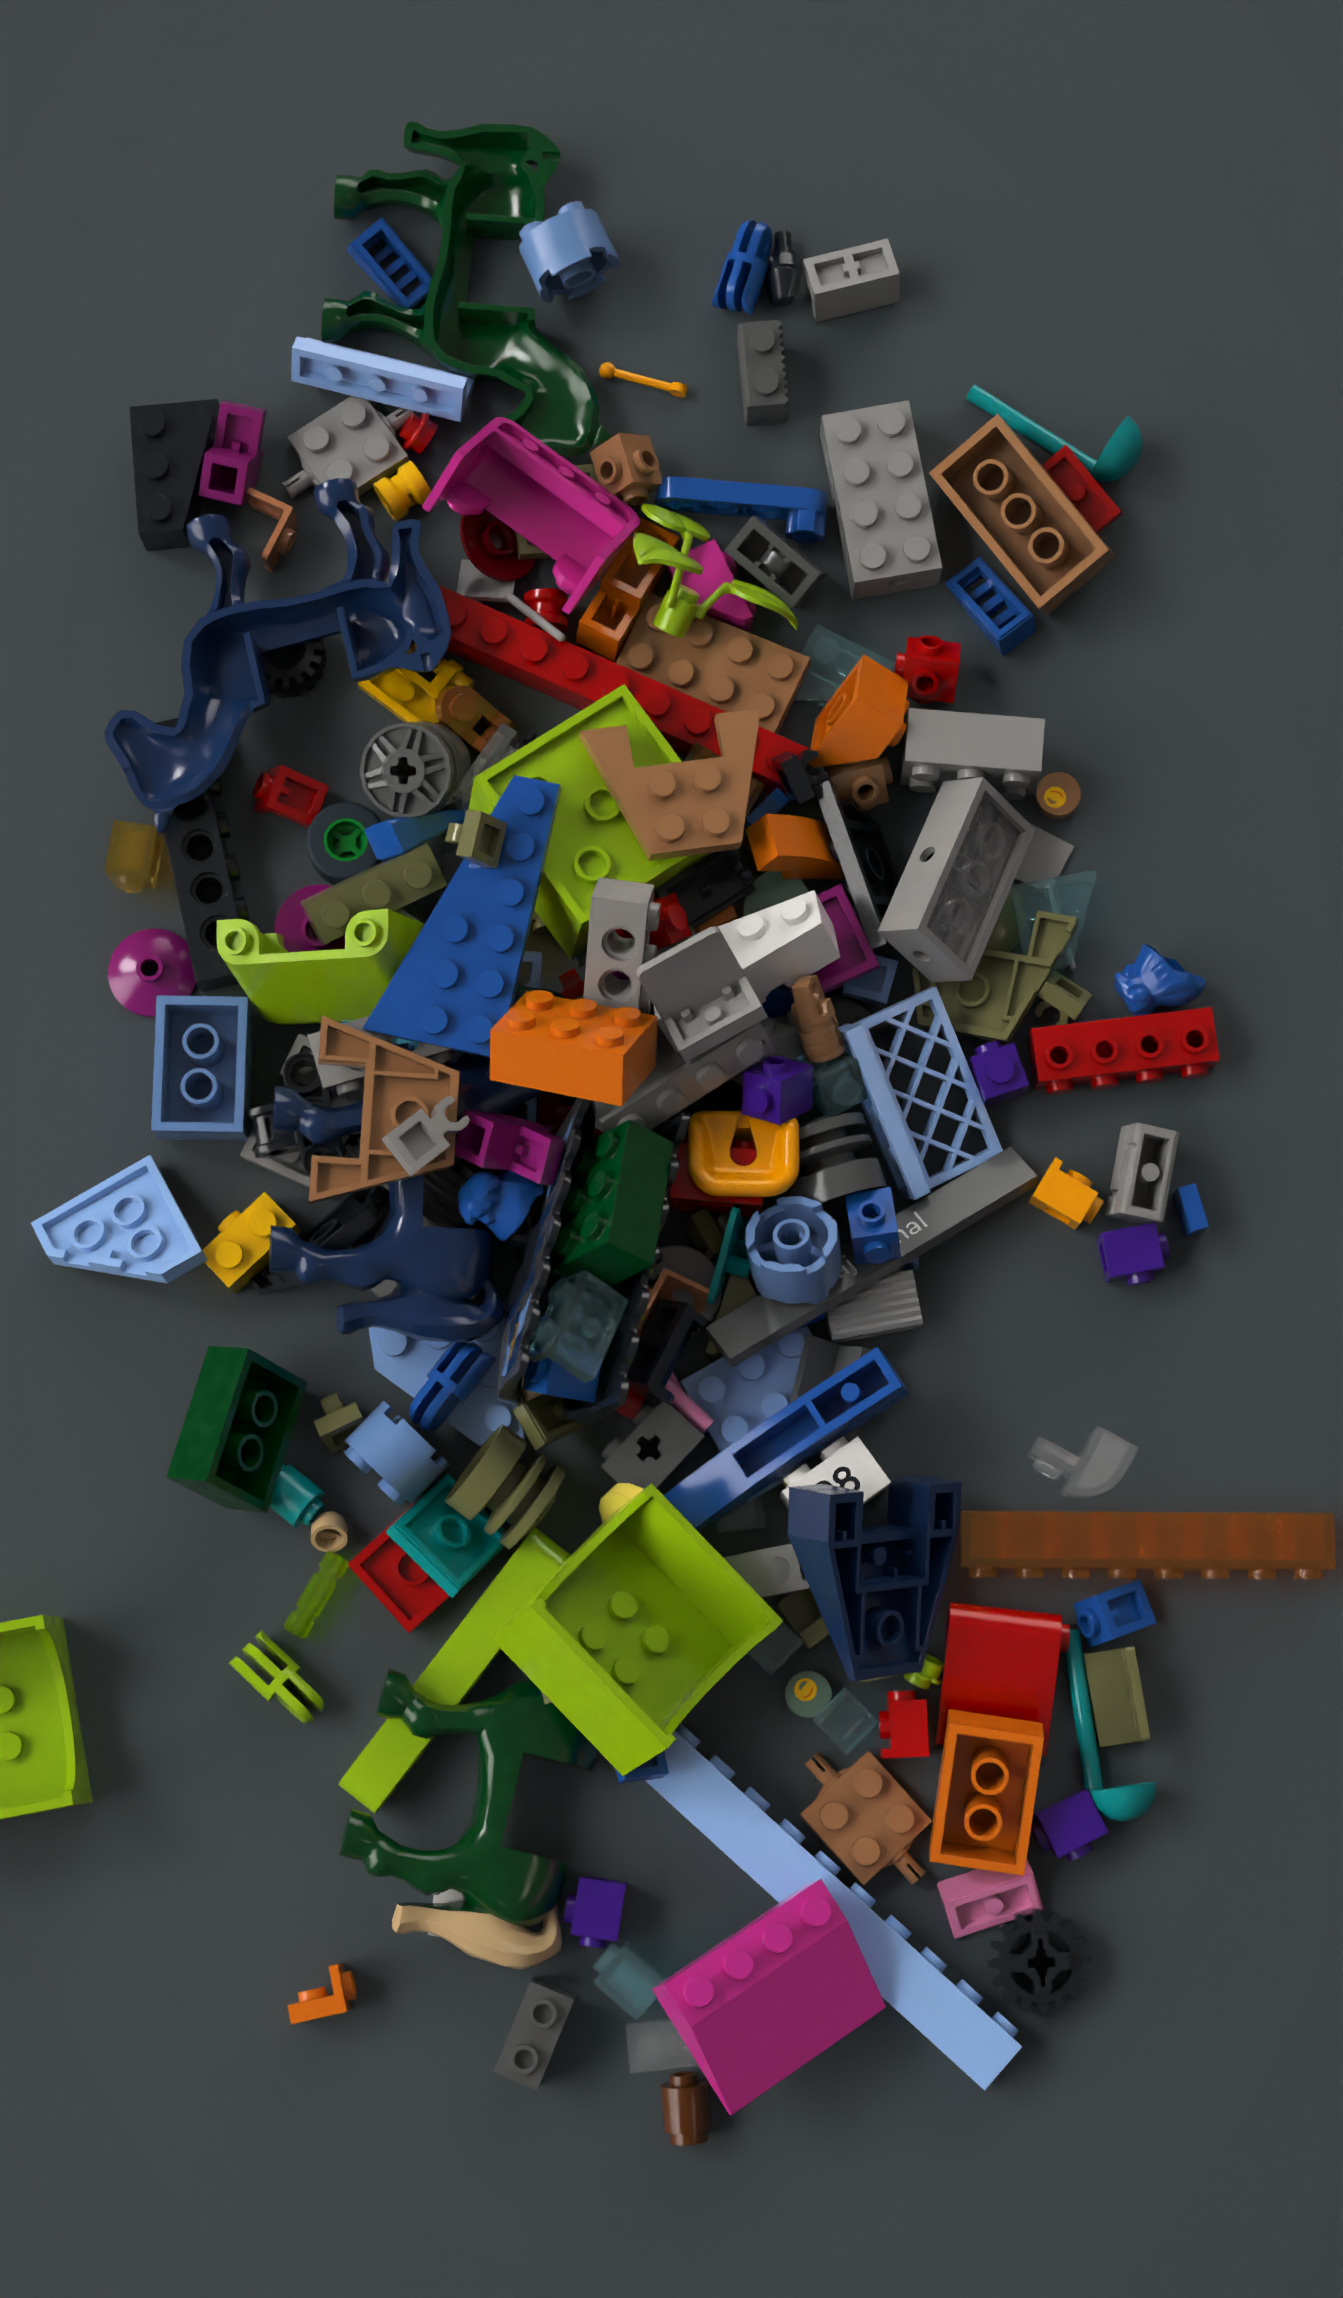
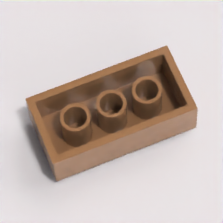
(1022, 514)

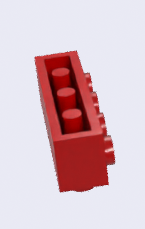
(1123, 1049)

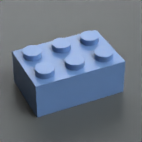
(202, 1068)

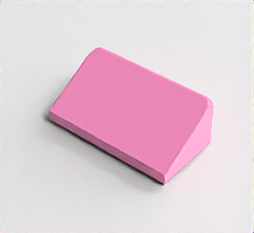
(987, 1899)

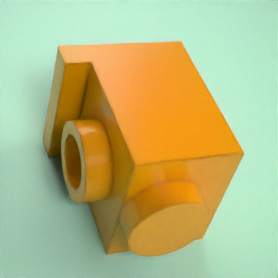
(1066, 1196)

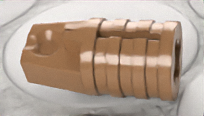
(816, 1021)

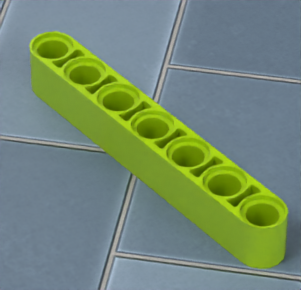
(453, 1669)

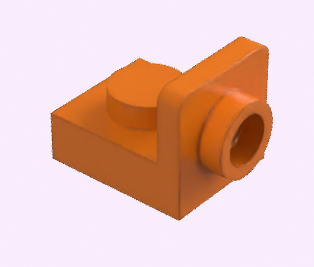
(317, 2004)

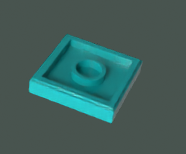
(444, 1540)

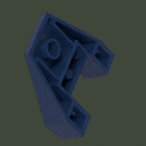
(881, 1580)

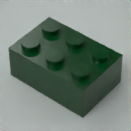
(614, 1204)
(237, 1429)

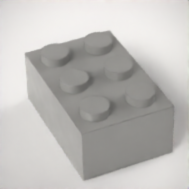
(972, 745)

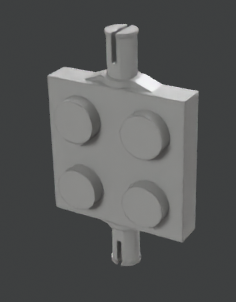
(350, 444)

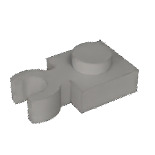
(422, 1138)

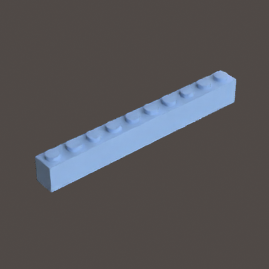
(781, 1866)

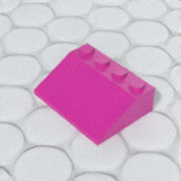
(771, 1996)

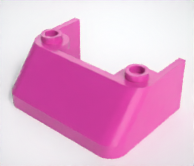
(541, 500)

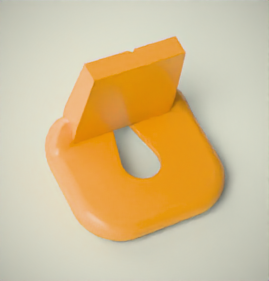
(715, 1172)

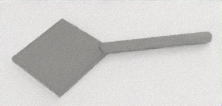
(482, 588)
(1044, 859)

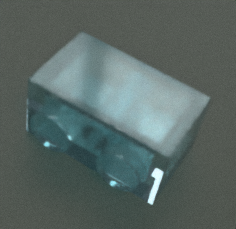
(628, 1978)

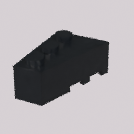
(168, 467)

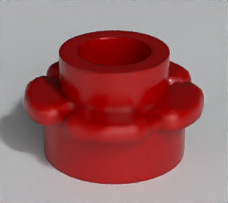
(418, 432)

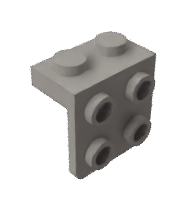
(701, 993)

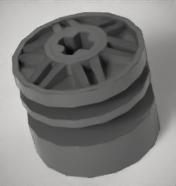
(439, 762)
(830, 1161)

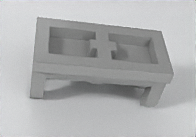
(852, 280)

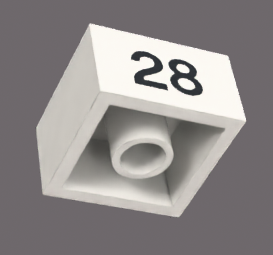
(844, 1466)

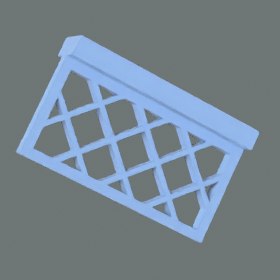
(887, 1116)

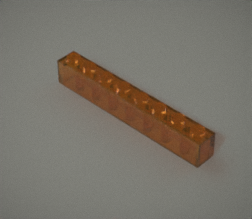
(1146, 1542)

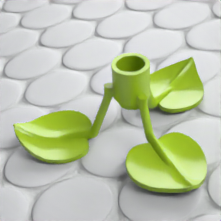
(680, 602)

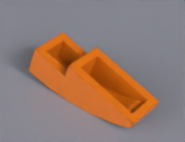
(621, 596)
(794, 847)

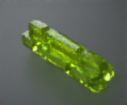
(316, 1595)

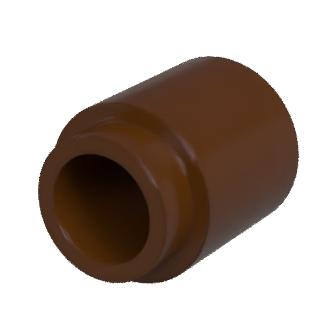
(686, 2108)

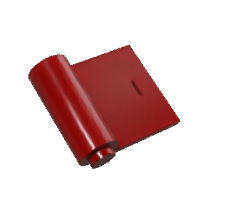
(1001, 1664)

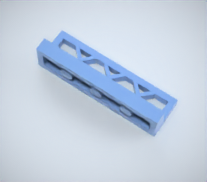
(380, 378)

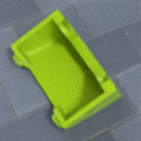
(328, 983)

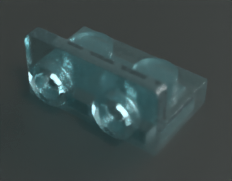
(578, 1324)

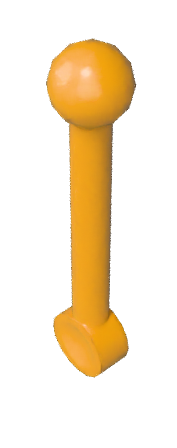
(608, 371)

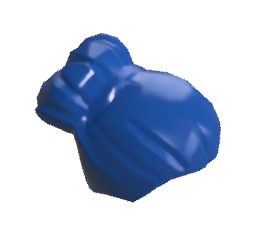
(1156, 983)
(498, 1201)

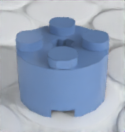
(567, 252)
(794, 1251)
(395, 1454)

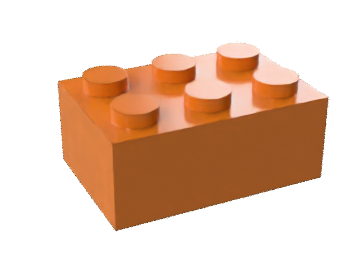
(573, 1047)
(986, 1792)

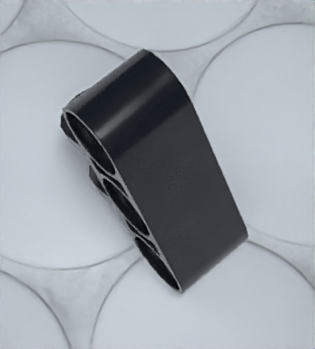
(294, 1141)

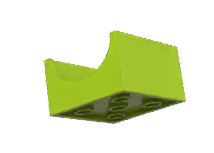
(588, 829)
(636, 1629)
(39, 1720)

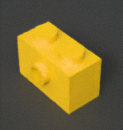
(245, 1242)

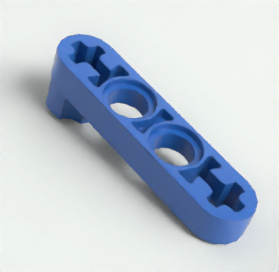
(800, 507)

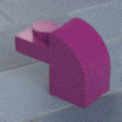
(236, 454)
(510, 1144)

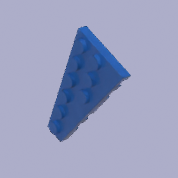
(475, 940)

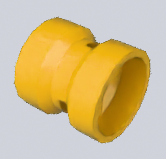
(402, 490)

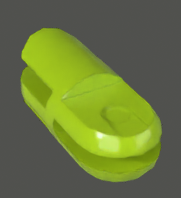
(278, 1678)

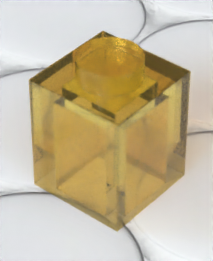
(134, 856)

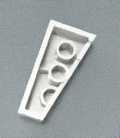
(777, 945)

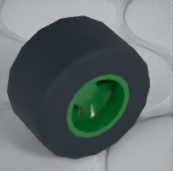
(336, 832)

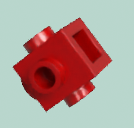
(930, 668)

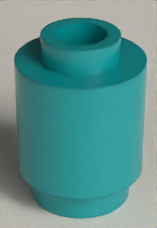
(296, 1497)

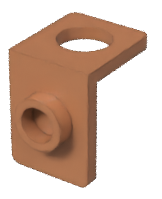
(284, 535)
(663, 1289)

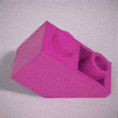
(717, 569)

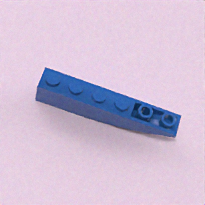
(789, 1438)

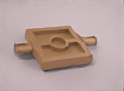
(865, 1818)

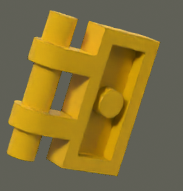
(411, 695)

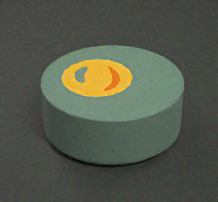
(807, 1694)

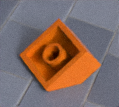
(861, 716)

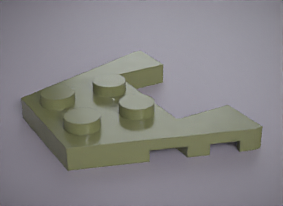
(1003, 984)

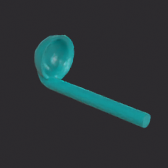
(1114, 462)
(1115, 1802)

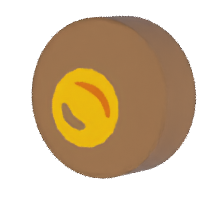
(1057, 795)

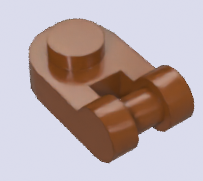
(462, 708)

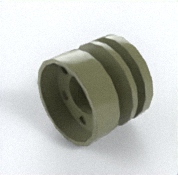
(506, 1487)

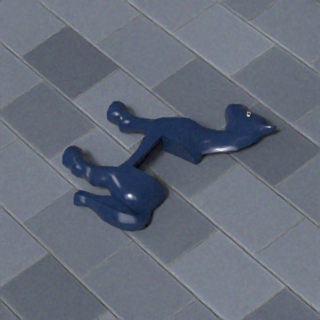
(225, 648)
(431, 1265)

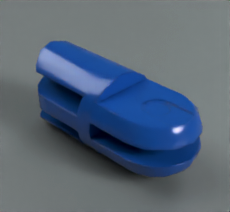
(744, 269)
(449, 1383)

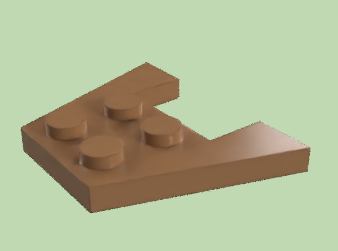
(681, 804)
(394, 1089)

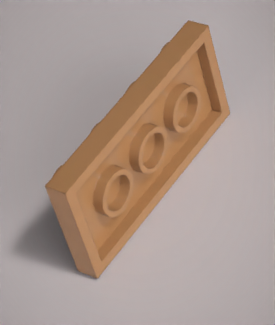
(717, 665)

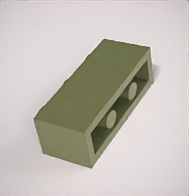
(383, 886)

